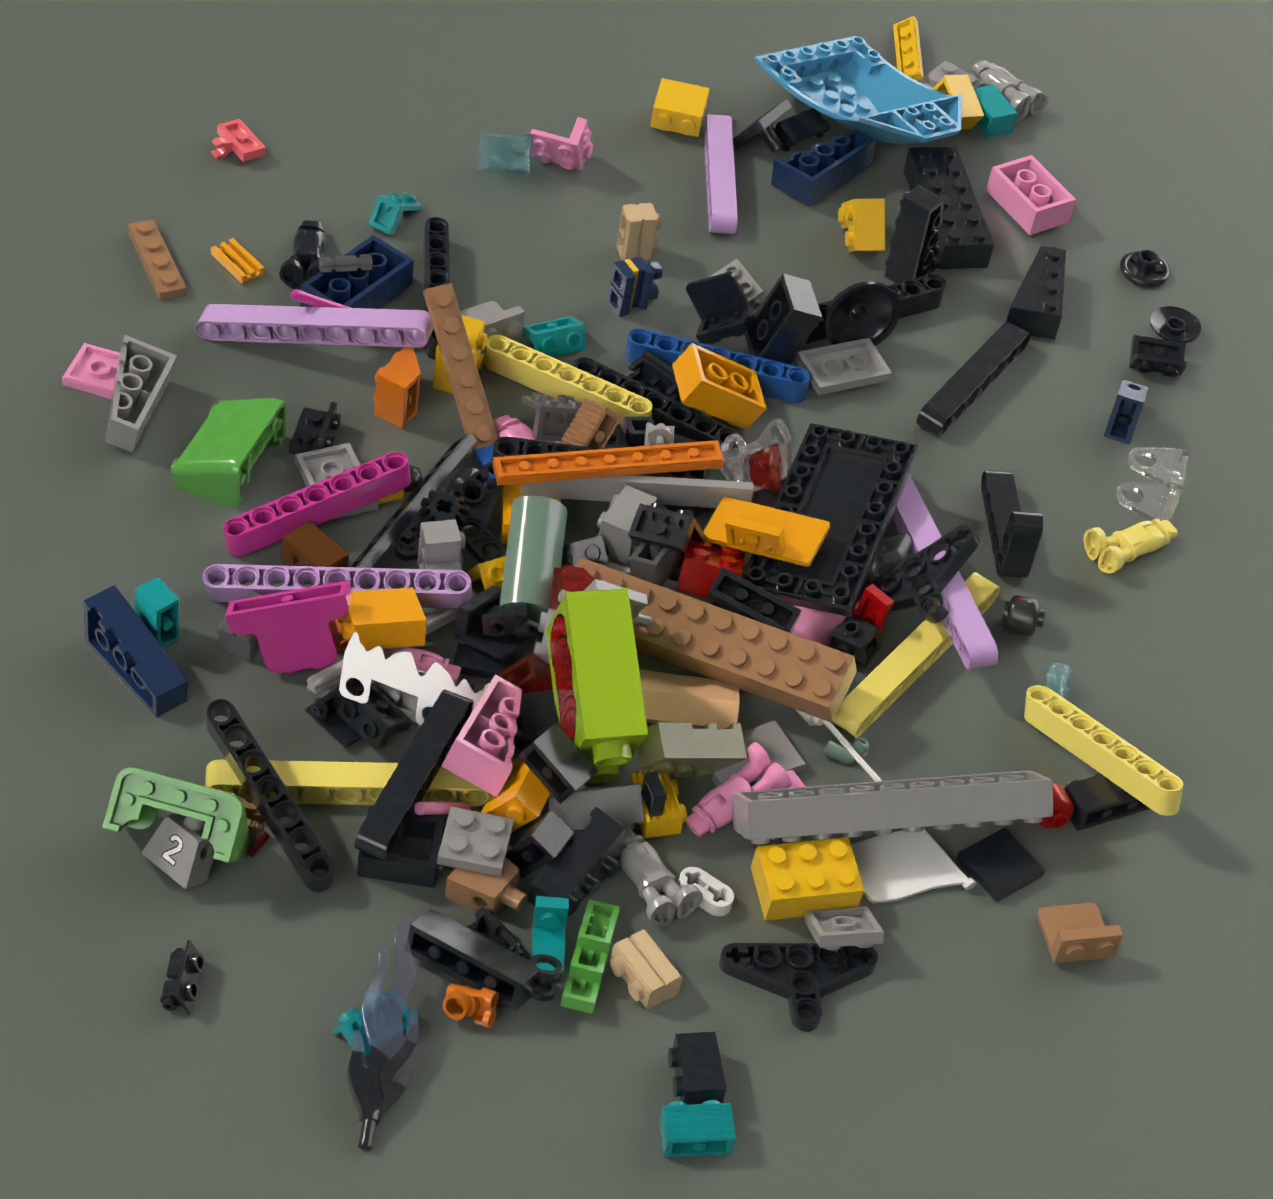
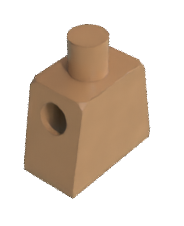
(486, 890)

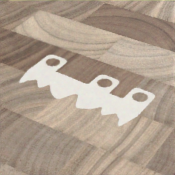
(399, 673)

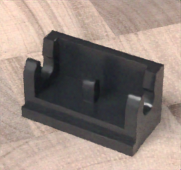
(801, 127)
(655, 374)

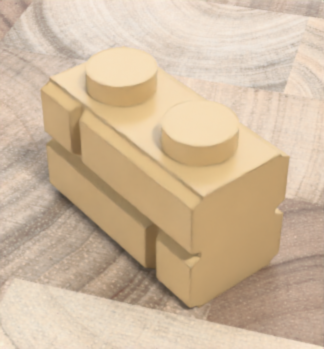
(638, 231)
(645, 969)

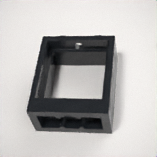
(406, 869)

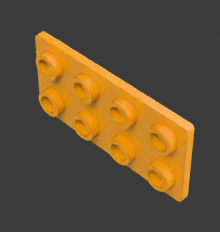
(766, 531)

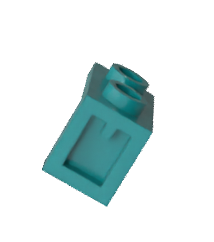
(390, 209)
(549, 929)

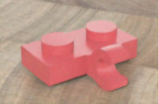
(239, 138)

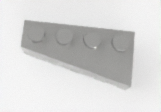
(138, 387)

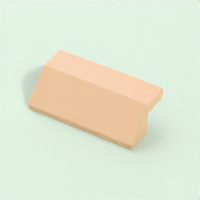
(688, 700)

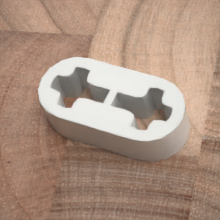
(711, 889)

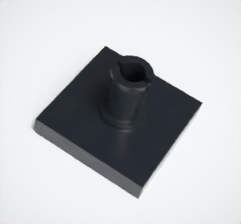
(764, 128)

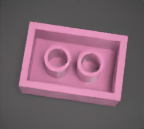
(1030, 195)

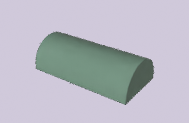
(532, 553)

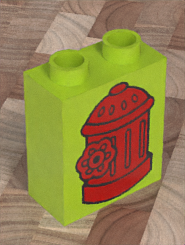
(597, 678)

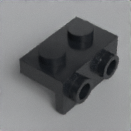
(1157, 356)

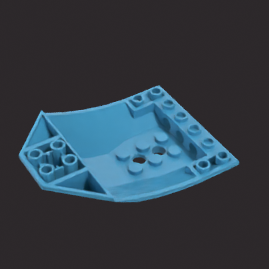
(875, 93)

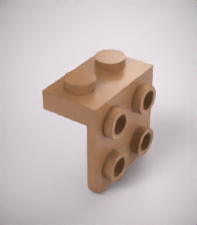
(1078, 933)

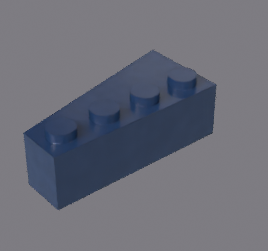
(824, 167)
(133, 652)

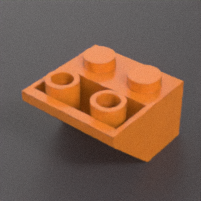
(398, 388)

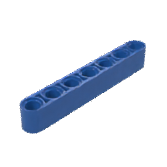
(775, 378)

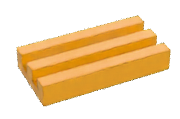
(241, 259)

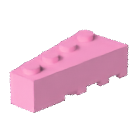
(486, 741)

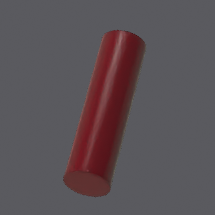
(258, 844)

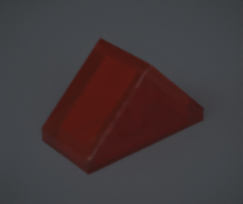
(766, 468)

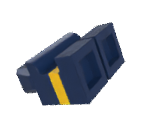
(633, 284)

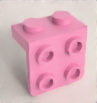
(561, 150)

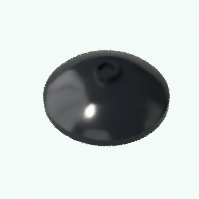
(861, 313)

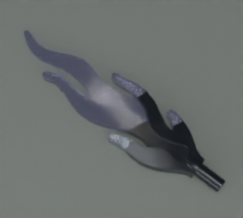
(388, 1047)

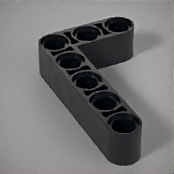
(1011, 532)

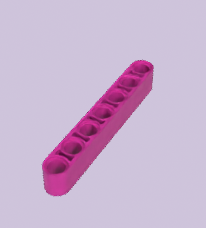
(317, 503)

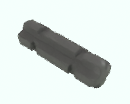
(345, 263)

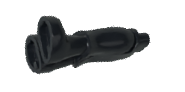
(307, 249)

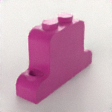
(293, 626)

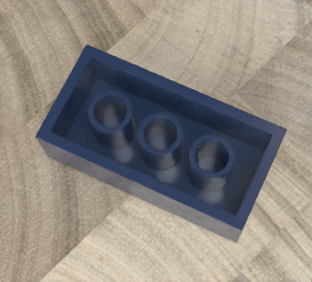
(365, 289)

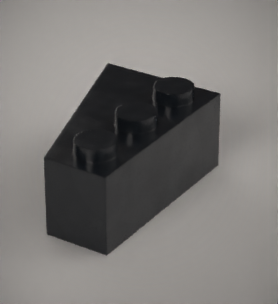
(584, 864)

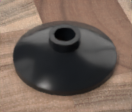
(1175, 324)

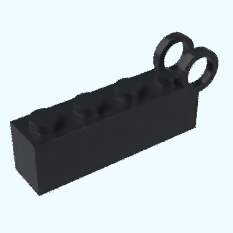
(480, 961)

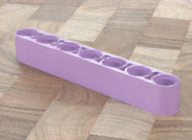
(720, 174)

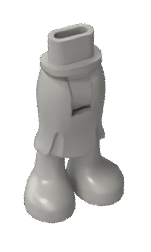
(1021, 96)
(652, 877)

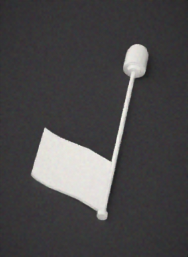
(898, 862)

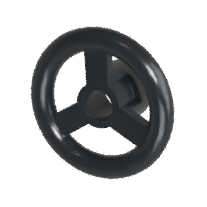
(1146, 264)

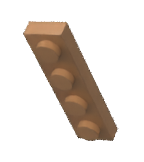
(156, 260)

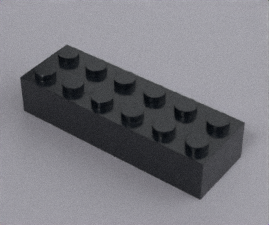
(964, 233)

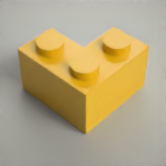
(864, 223)

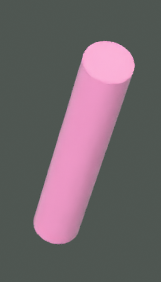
(438, 808)

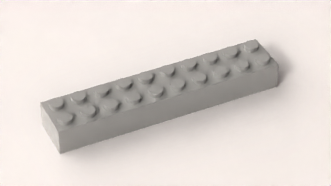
(892, 805)

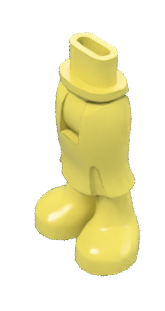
(1126, 544)

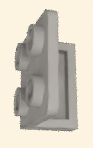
(498, 321)

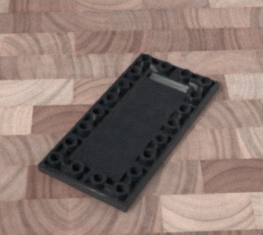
(855, 487)

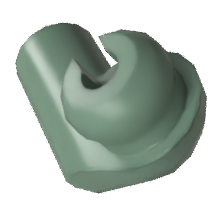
(842, 754)

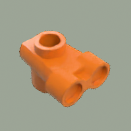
(471, 1002)

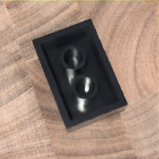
(784, 320)

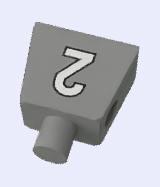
(181, 850)

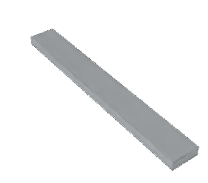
(666, 489)

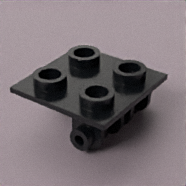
(325, 714)

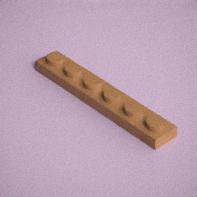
(460, 365)

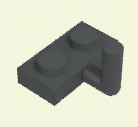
(891, 550)

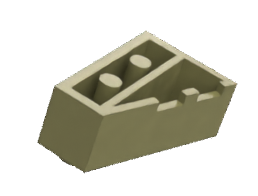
(691, 751)

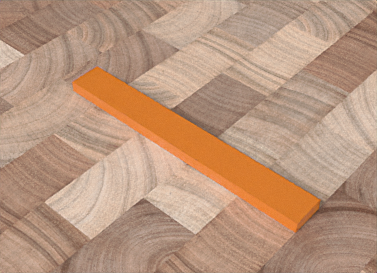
(607, 462)

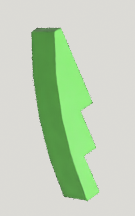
(590, 956)

